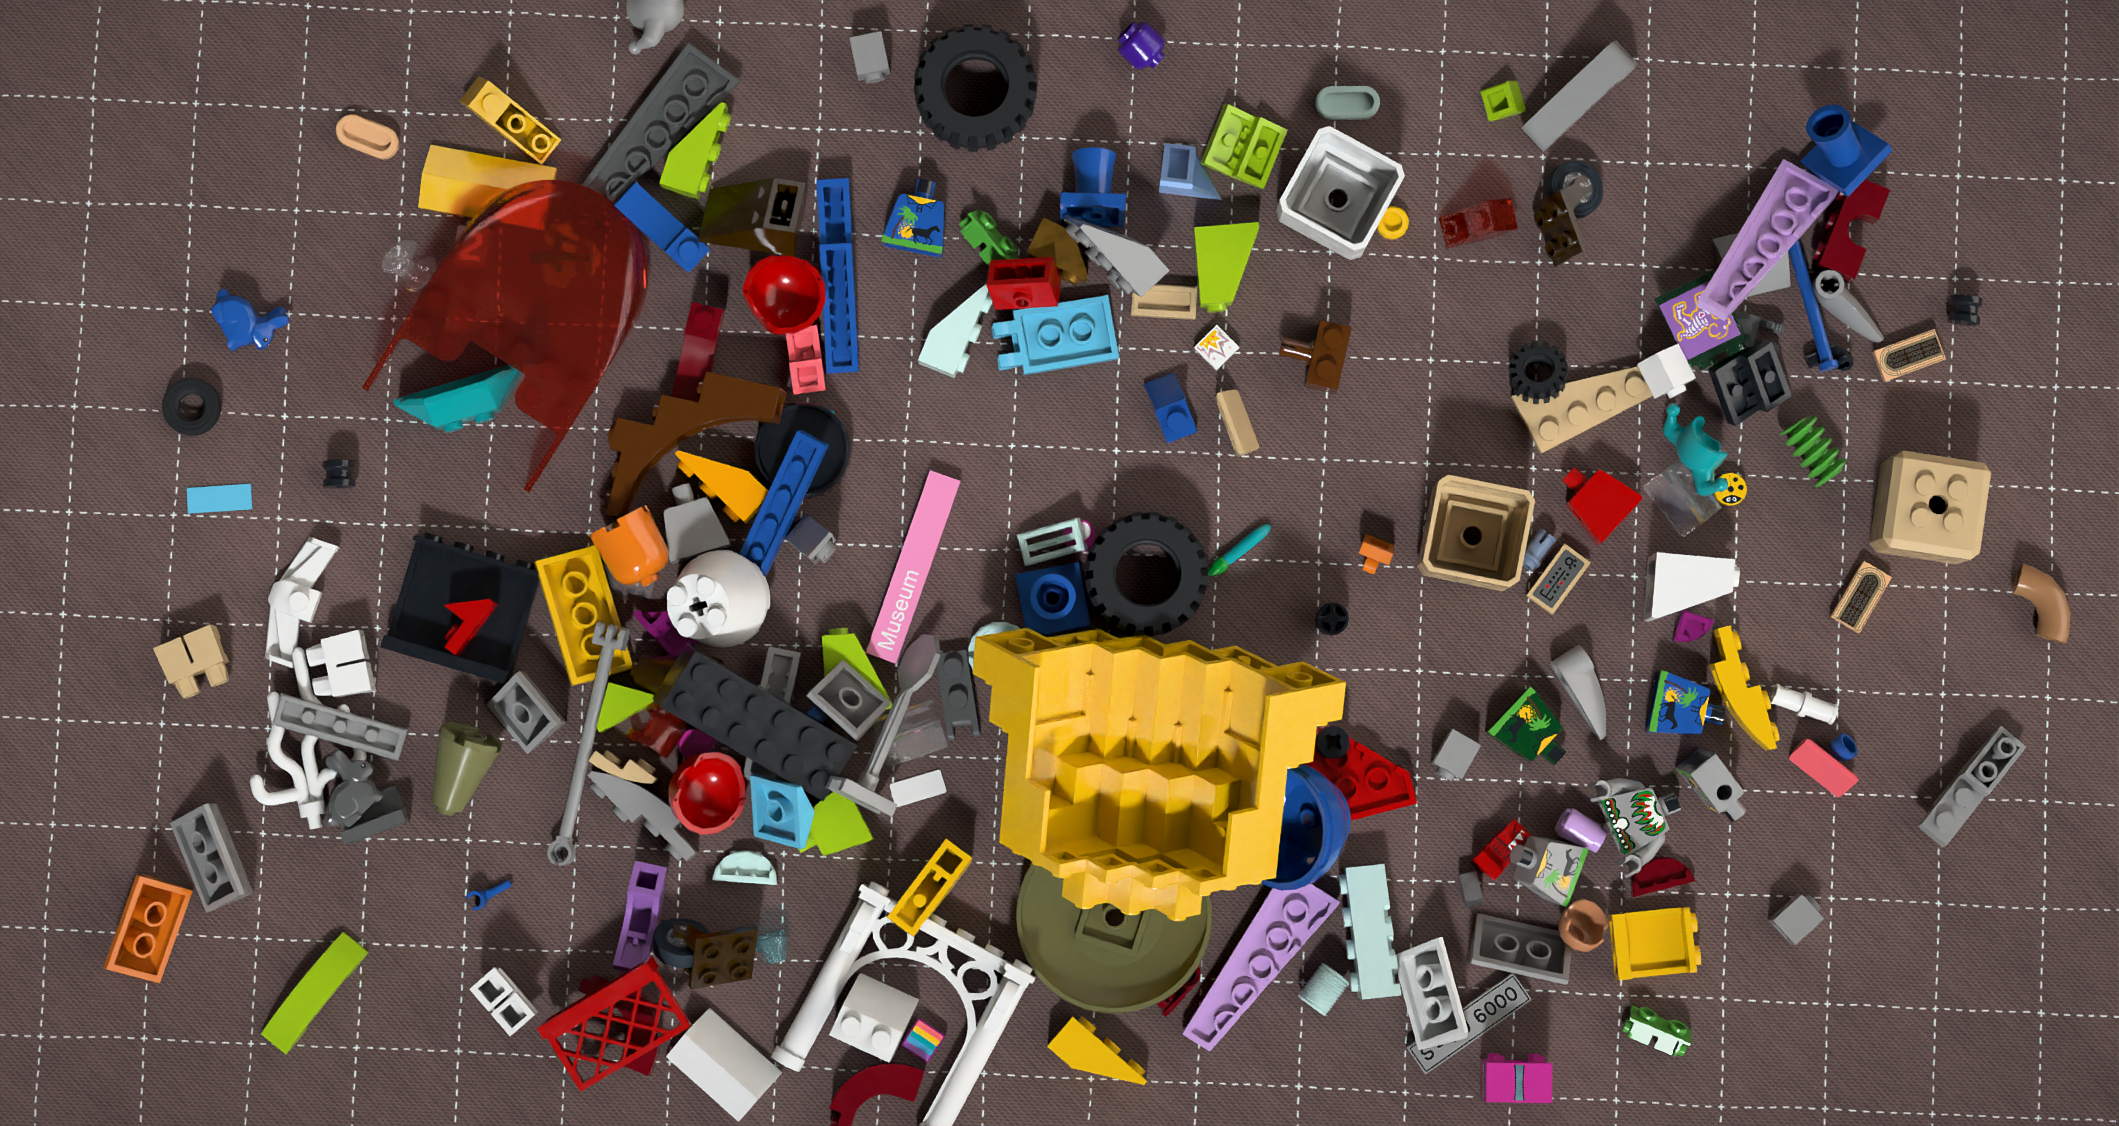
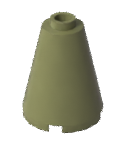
(461, 765)

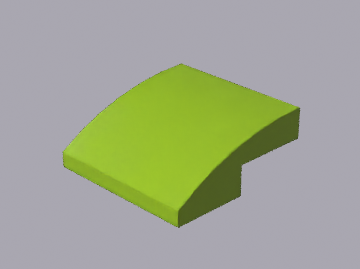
(1243, 146)

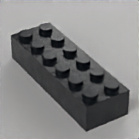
(754, 721)

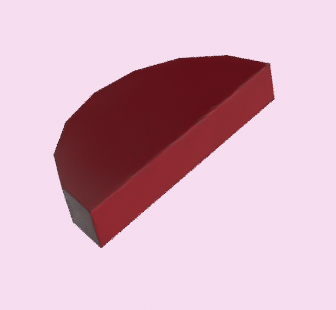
(1660, 875)

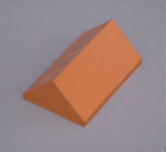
(148, 928)

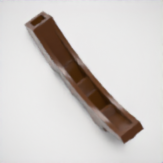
(676, 419)

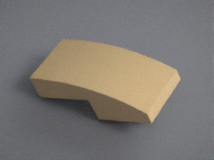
(632, 771)

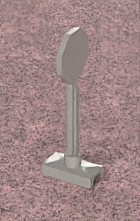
(914, 670)

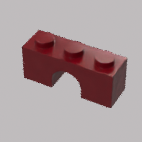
(1838, 250)

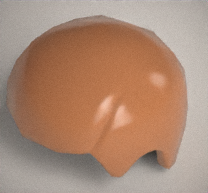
(1583, 925)

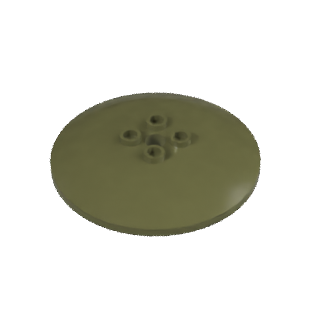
(1105, 964)

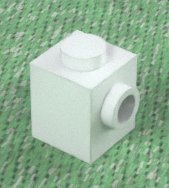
(1667, 372)

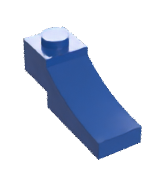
(661, 227)

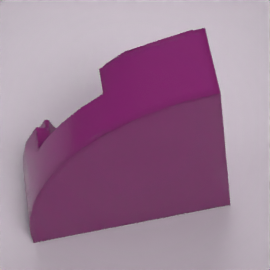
(1691, 627)

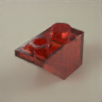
(1478, 222)

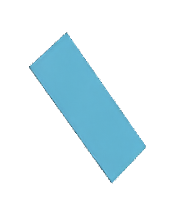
(219, 498)

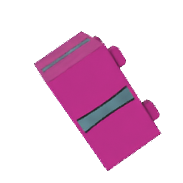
(1516, 1079)

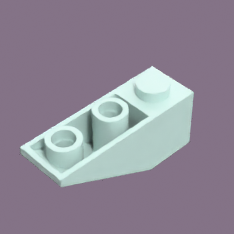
(949, 339)

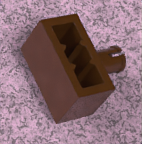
(1323, 355)

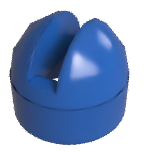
(1843, 748)

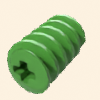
(1814, 449)

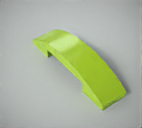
(313, 992)

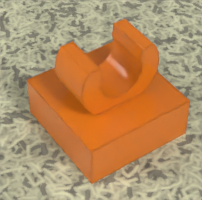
(1375, 552)

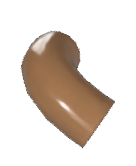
(2049, 601)

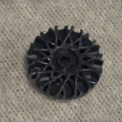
(775, 439)

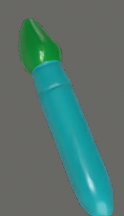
(1222, 563)

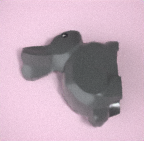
(353, 793)

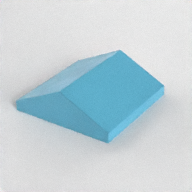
(780, 811)

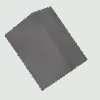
(1470, 889)

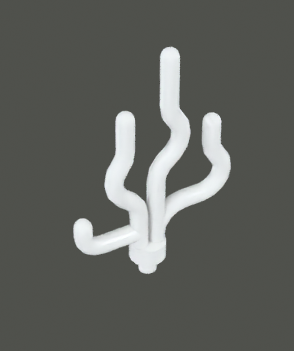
(308, 788)

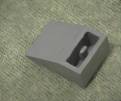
(1129, 262)

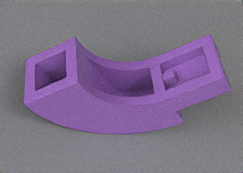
(641, 915)

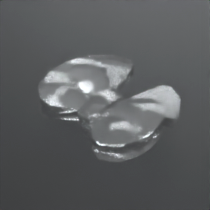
(398, 261)

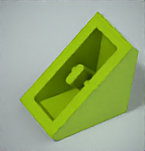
(621, 704)

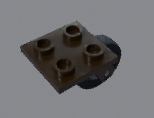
(1571, 194)
(704, 955)

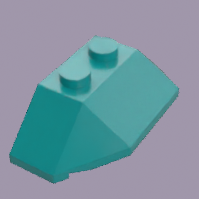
(462, 400)

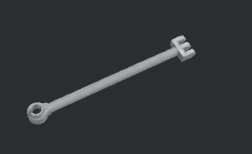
(609, 644)

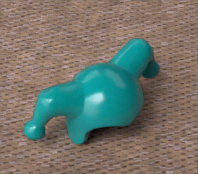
(1696, 451)

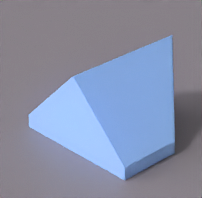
(1184, 174)

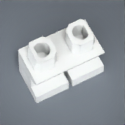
(346, 679)
(504, 998)

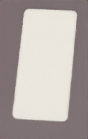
(918, 788)

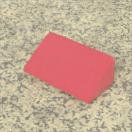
(1823, 767)

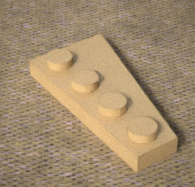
(1581, 406)

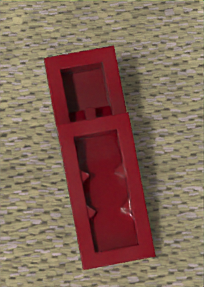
(698, 349)

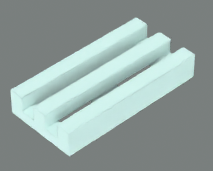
(1077, 535)

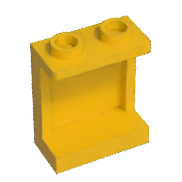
(1653, 943)

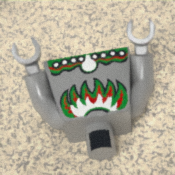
(1634, 819)

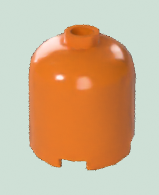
(632, 548)

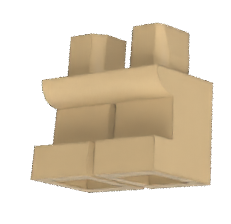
(192, 656)

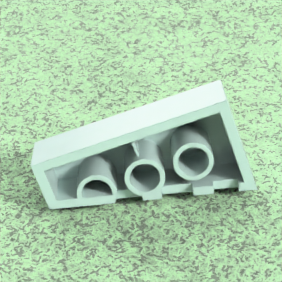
(1370, 932)

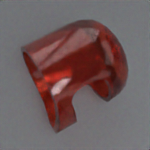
(661, 732)

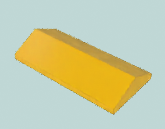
(465, 181)
(576, 601)

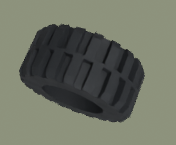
(967, 45)
(1153, 530)

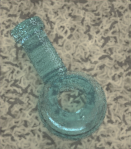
(773, 946)

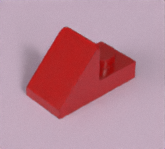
(474, 616)

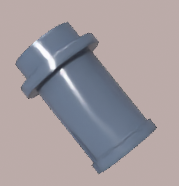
(1536, 550)

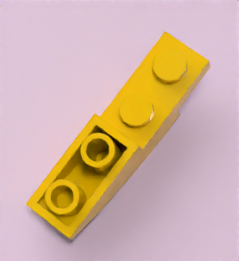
(1745, 704)

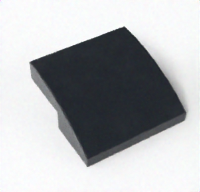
(1749, 382)

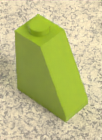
(1221, 261)
(846, 647)

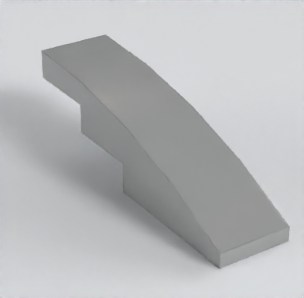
(780, 679)

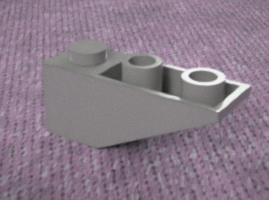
(812, 540)

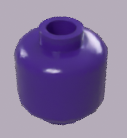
(1141, 45)

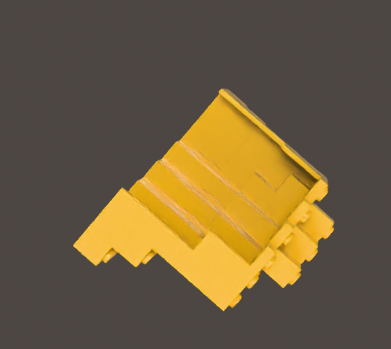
(1148, 761)

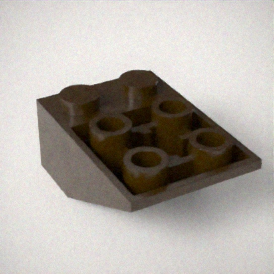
(755, 216)

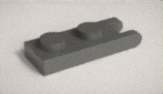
(957, 692)

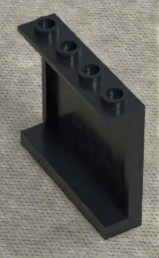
(452, 575)

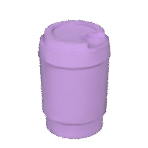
(1580, 830)

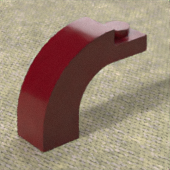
(645, 1063)
(879, 1079)

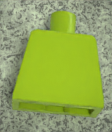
(837, 826)

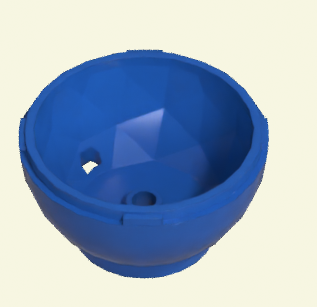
(1309, 795)

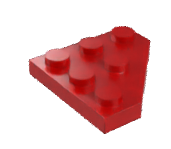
(1366, 780)

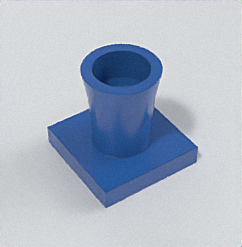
(1843, 149)
(1093, 190)
(1067, 613)

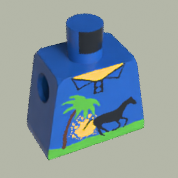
(917, 222)
(1680, 706)

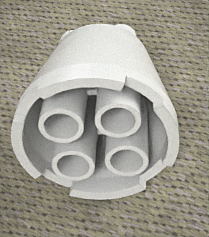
(734, 596)

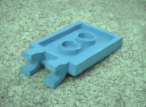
(1059, 336)

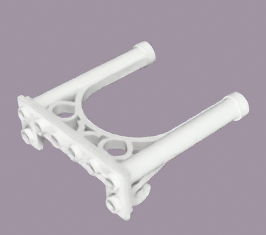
(843, 964)

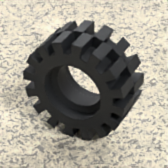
(1542, 355)

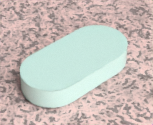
(1347, 102)

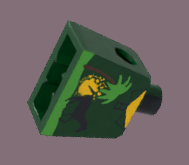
(1528, 729)

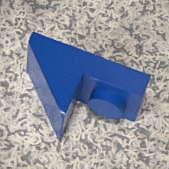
(1170, 408)

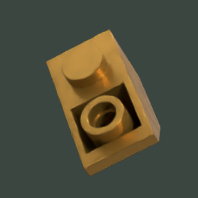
(1055, 242)

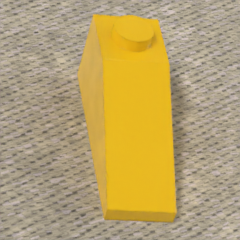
(930, 887)

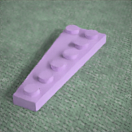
(1775, 224)
(1267, 945)

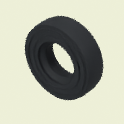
(177, 392)

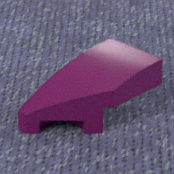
(663, 630)

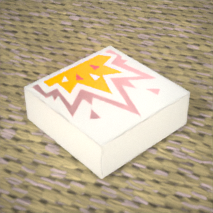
(1216, 347)

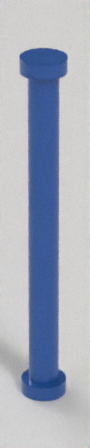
(1812, 309)

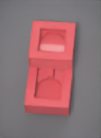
(806, 361)

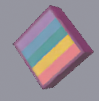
(923, 1040)

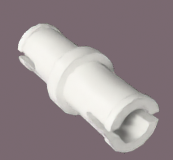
(1804, 704)

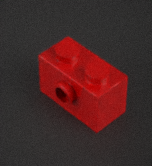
(1024, 283)

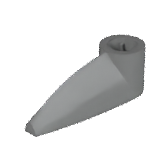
(1845, 306)
(1581, 683)

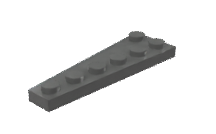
(667, 115)

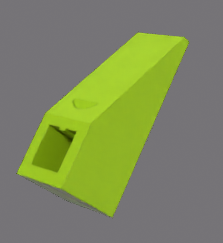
(691, 158)

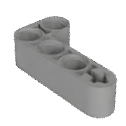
(1579, 95)

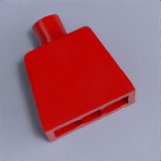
(1599, 502)

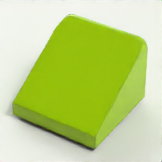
(1503, 100)

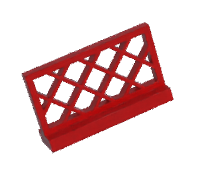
(602, 998)

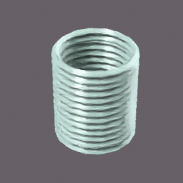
(1323, 989)

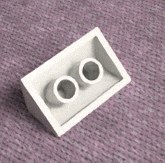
(1431, 994)
(723, 1064)

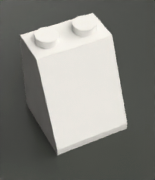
(1685, 581)
(874, 1017)

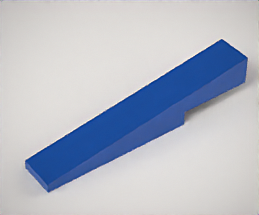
(838, 275)

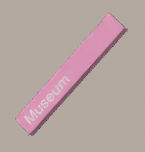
(913, 567)

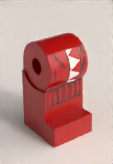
(1496, 853)

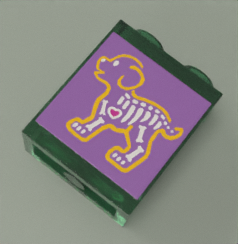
(1696, 330)

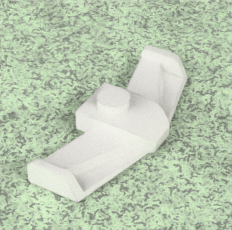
(295, 600)

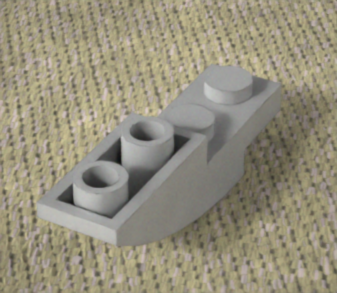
(1971, 785)
(634, 802)

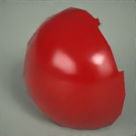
(784, 294)
(707, 792)

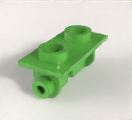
(982, 230)
(1672, 1034)

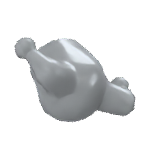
(654, 19)

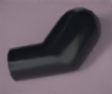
(1843, 357)

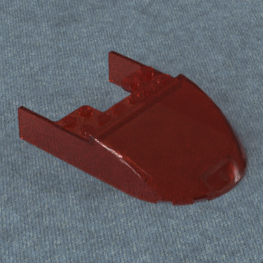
(544, 284)

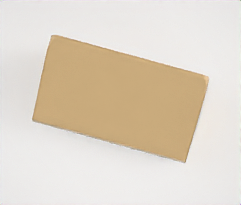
(1236, 422)

